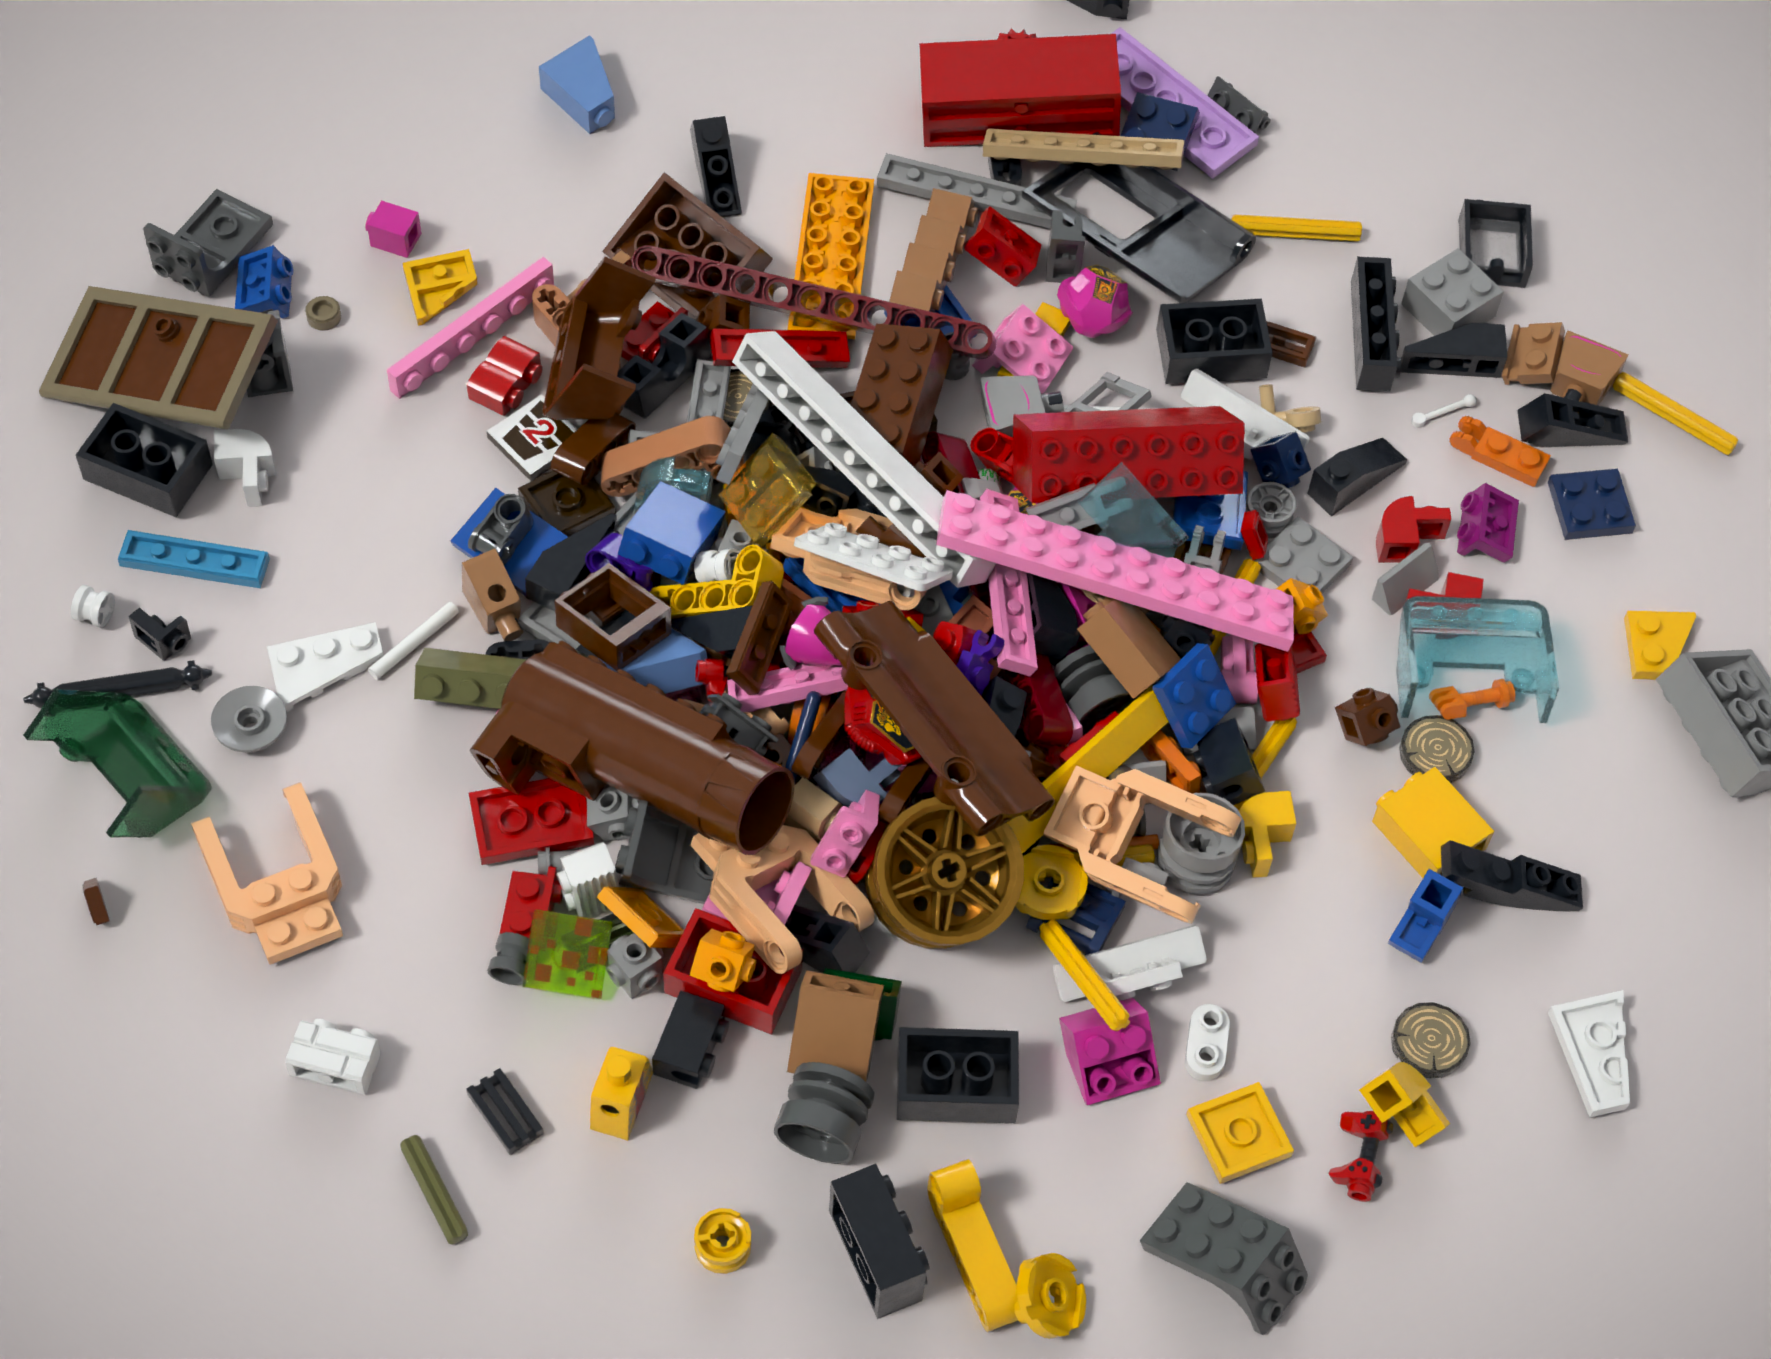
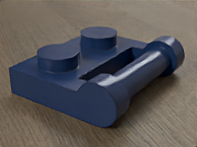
(1097, 912)

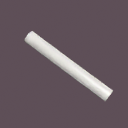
(413, 640)

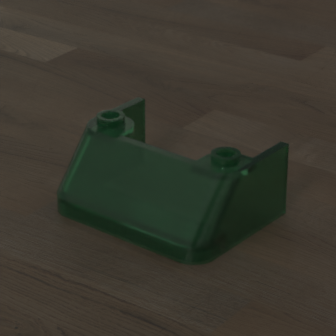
(129, 753)

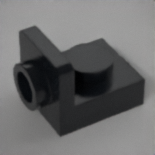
(157, 636)

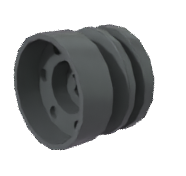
(1090, 687)
(824, 1113)

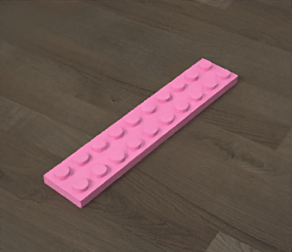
(1116, 570)

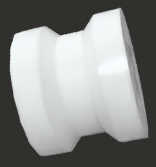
(92, 606)

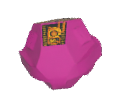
(1095, 301)

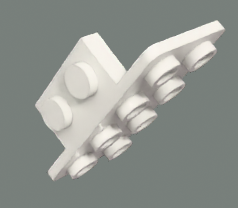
(872, 557)

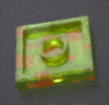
(567, 954)

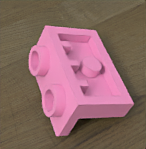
(847, 835)

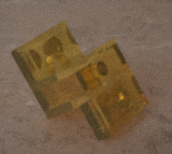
(768, 489)

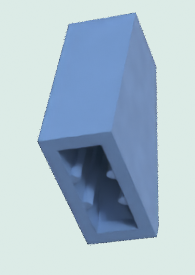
(579, 85)
(668, 664)

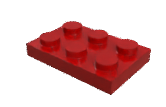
(528, 823)

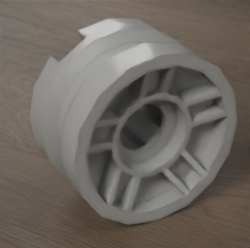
(1276, 498)

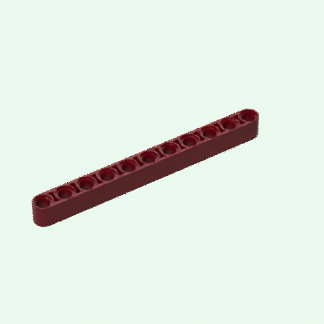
(798, 293)
(1045, 710)

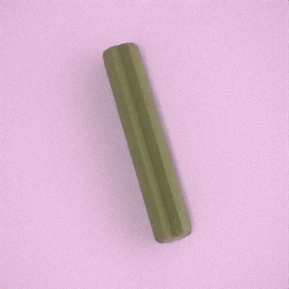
(434, 1189)

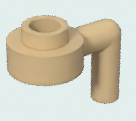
(1301, 418)

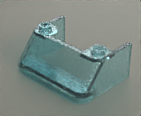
(1130, 513)
(1477, 636)

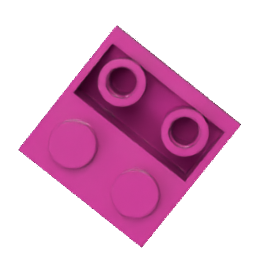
(1108, 1060)

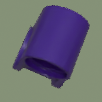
(607, 552)

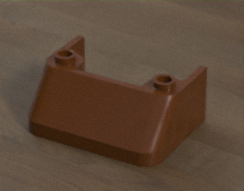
(591, 343)

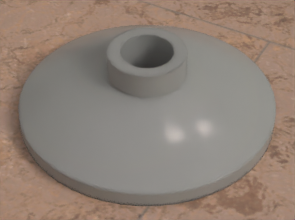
(248, 706)

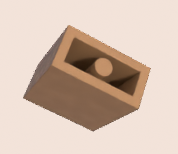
(1128, 644)
(835, 1023)

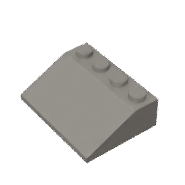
(1727, 712)

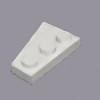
(313, 663)
(1594, 1047)

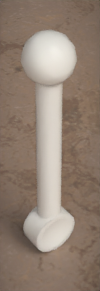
(1419, 419)

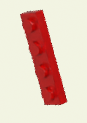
(817, 348)

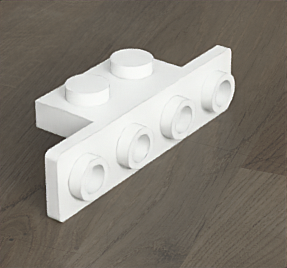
(1260, 424)
(1139, 964)

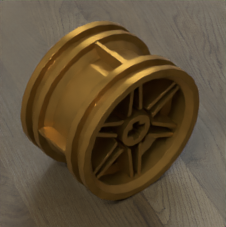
(937, 926)

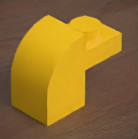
(1267, 820)
(1404, 1095)

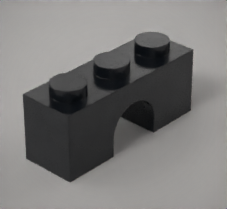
(680, 347)

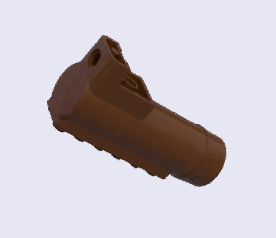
(604, 728)

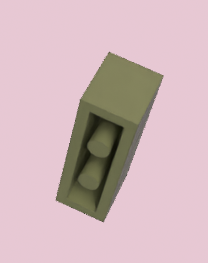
(463, 677)

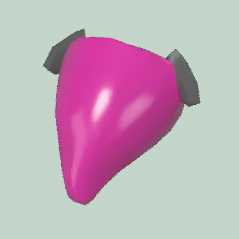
(802, 643)

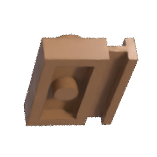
(1534, 353)

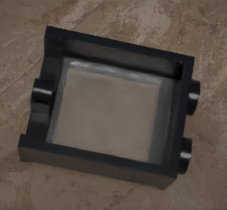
(1498, 240)

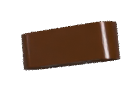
(582, 453)

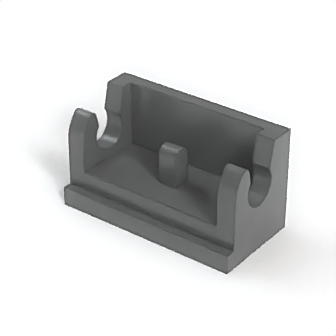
(1064, 248)

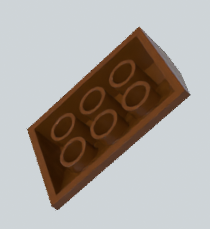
(682, 223)

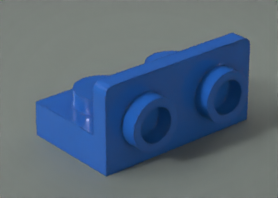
(264, 281)

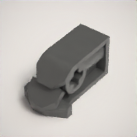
(273, 370)

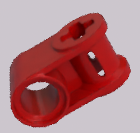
(994, 451)

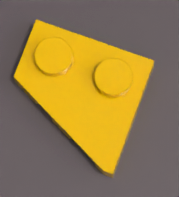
(438, 282)
(1655, 640)

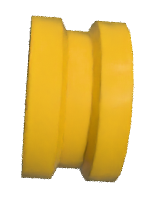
(709, 1250)

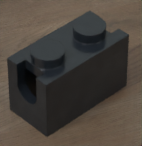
(1228, 763)
(689, 1040)

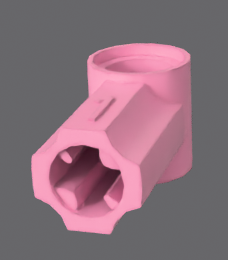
(1238, 668)

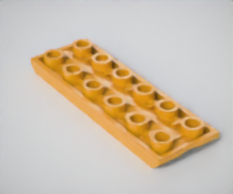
(833, 242)

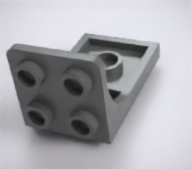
(208, 243)
(661, 856)
(1233, 1250)

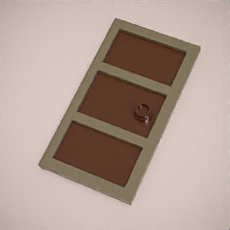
(159, 356)

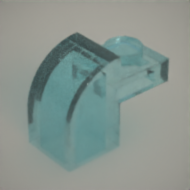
(663, 469)

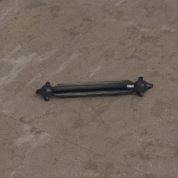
(130, 683)

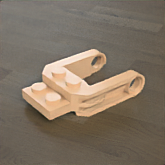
(834, 574)
(1101, 818)
(739, 876)
(287, 908)

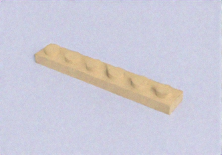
(1083, 148)

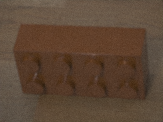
(902, 384)

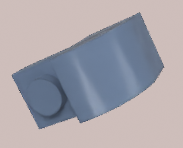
(848, 778)

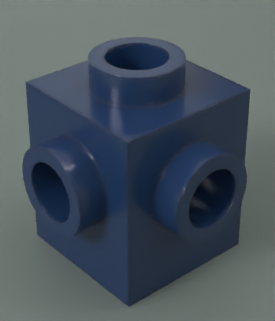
(1281, 459)

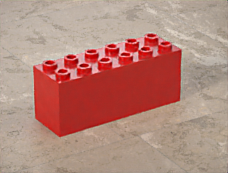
(1020, 86)
(1164, 448)

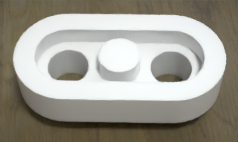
(1209, 1040)

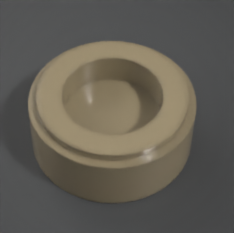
(323, 313)

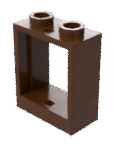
(630, 641)

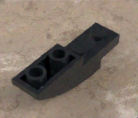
(835, 493)
(1511, 883)

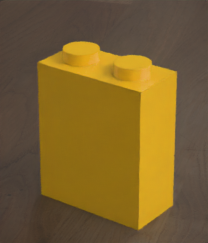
(1426, 817)

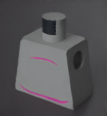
(1015, 395)

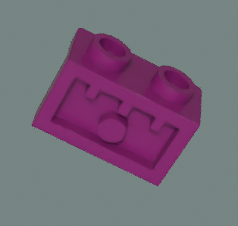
(1488, 523)

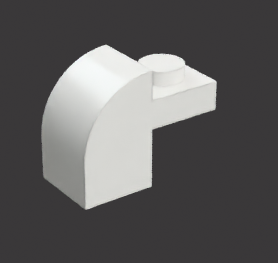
(245, 456)

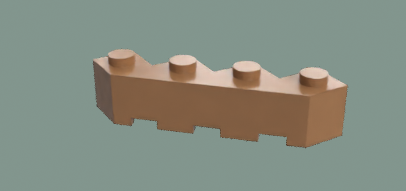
(933, 255)

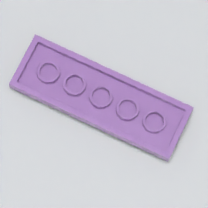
(1217, 136)

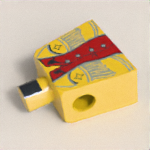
(622, 1086)

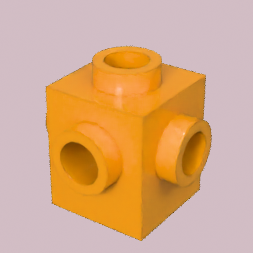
(1306, 605)
(723, 960)

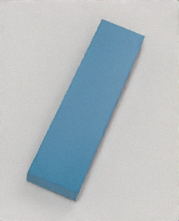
(193, 559)

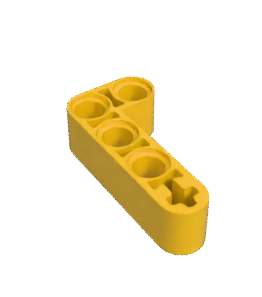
(750, 570)
(956, 1204)

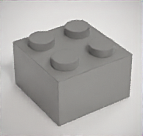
(1451, 294)

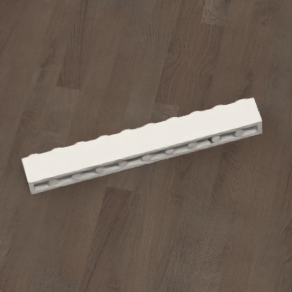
(854, 448)

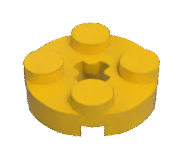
(1059, 901)
(1033, 1305)

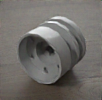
(1196, 856)

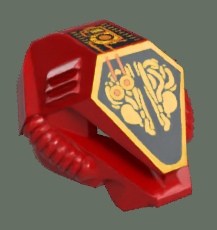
(874, 729)

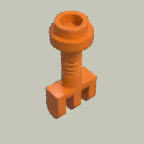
(1454, 705)

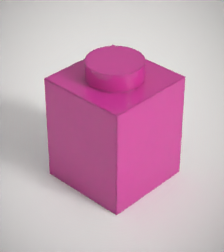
(393, 229)

